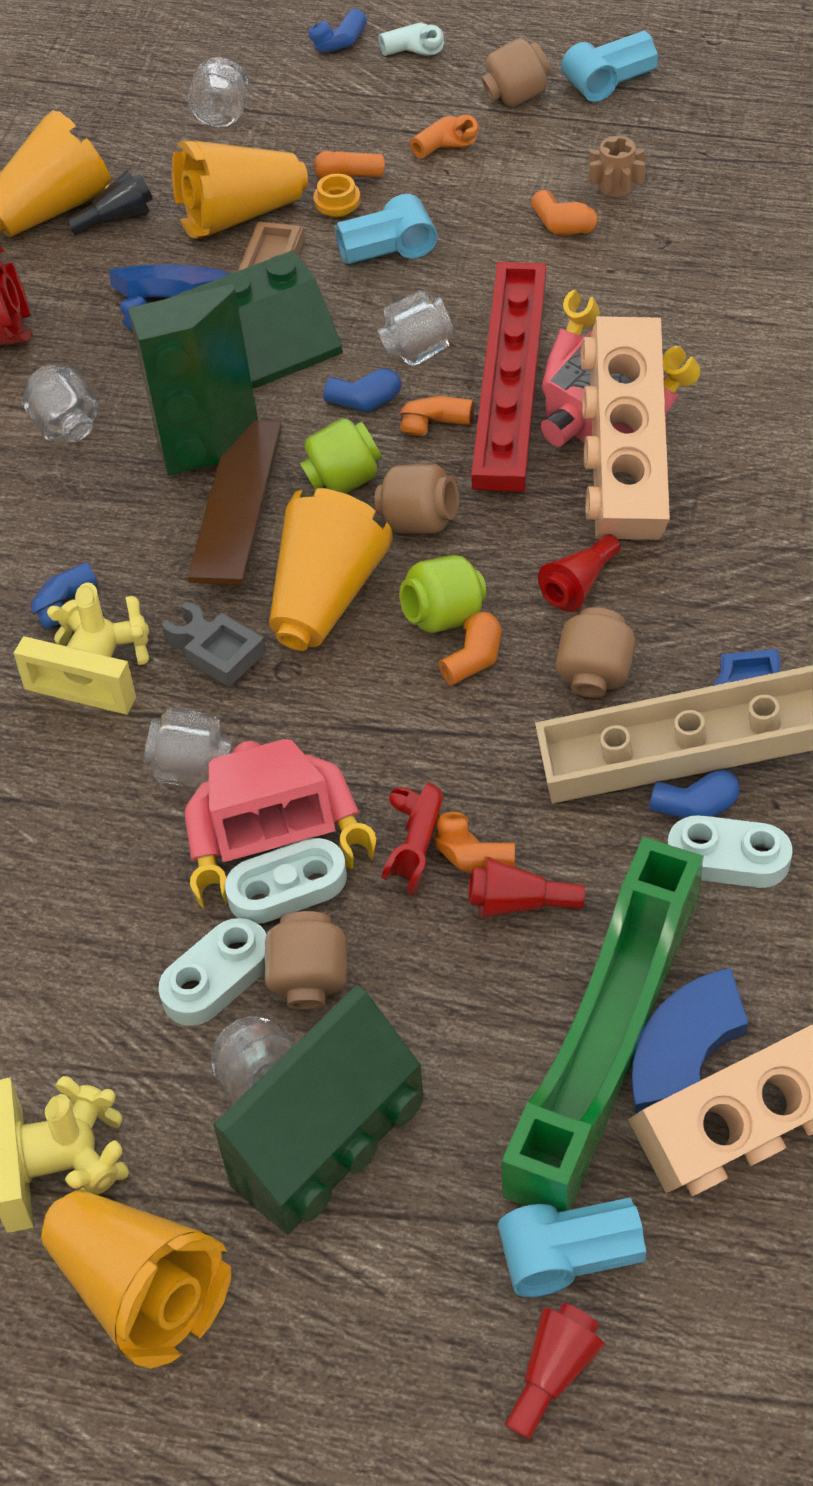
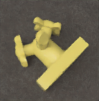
(85, 667)
(55, 1146)

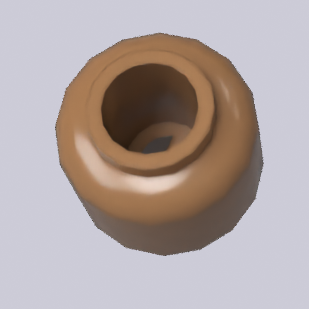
(516, 72)
(417, 498)
(595, 652)
(305, 959)

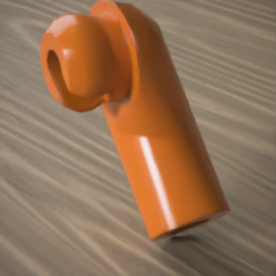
(445, 133)
(350, 164)
(563, 218)
(436, 409)
(479, 649)
(464, 848)

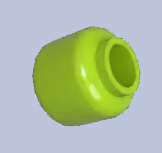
(341, 456)
(442, 593)

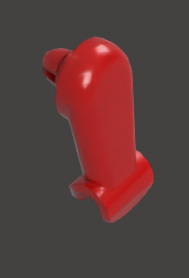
(409, 858)

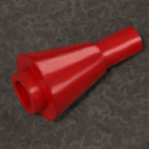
(570, 578)
(508, 890)
(560, 1352)

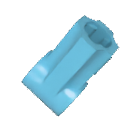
(600, 69)
(398, 228)
(553, 1247)

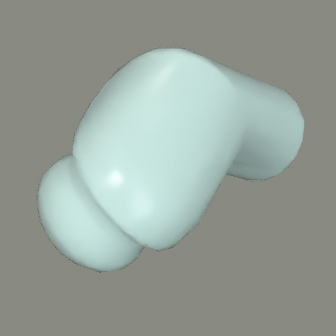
(415, 38)

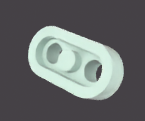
(730, 850)
(284, 880)
(219, 969)

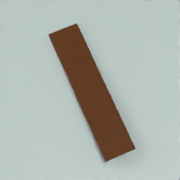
(235, 507)

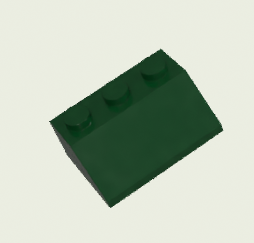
(280, 317)
(194, 375)
(319, 1112)

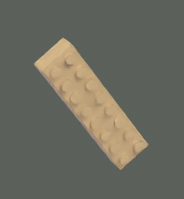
(678, 735)

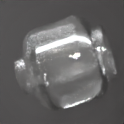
(218, 92)
(416, 327)
(60, 403)
(183, 746)
(247, 1053)

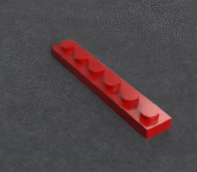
(509, 378)

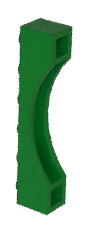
(579, 1092)

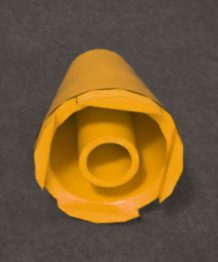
(49, 176)
(232, 184)
(322, 564)
(138, 1273)

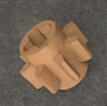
(617, 166)

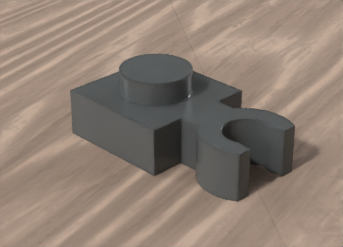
(216, 648)

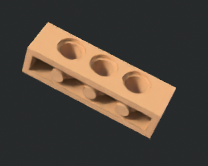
(635, 350)
(674, 1128)

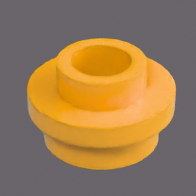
(336, 195)

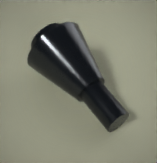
(120, 200)

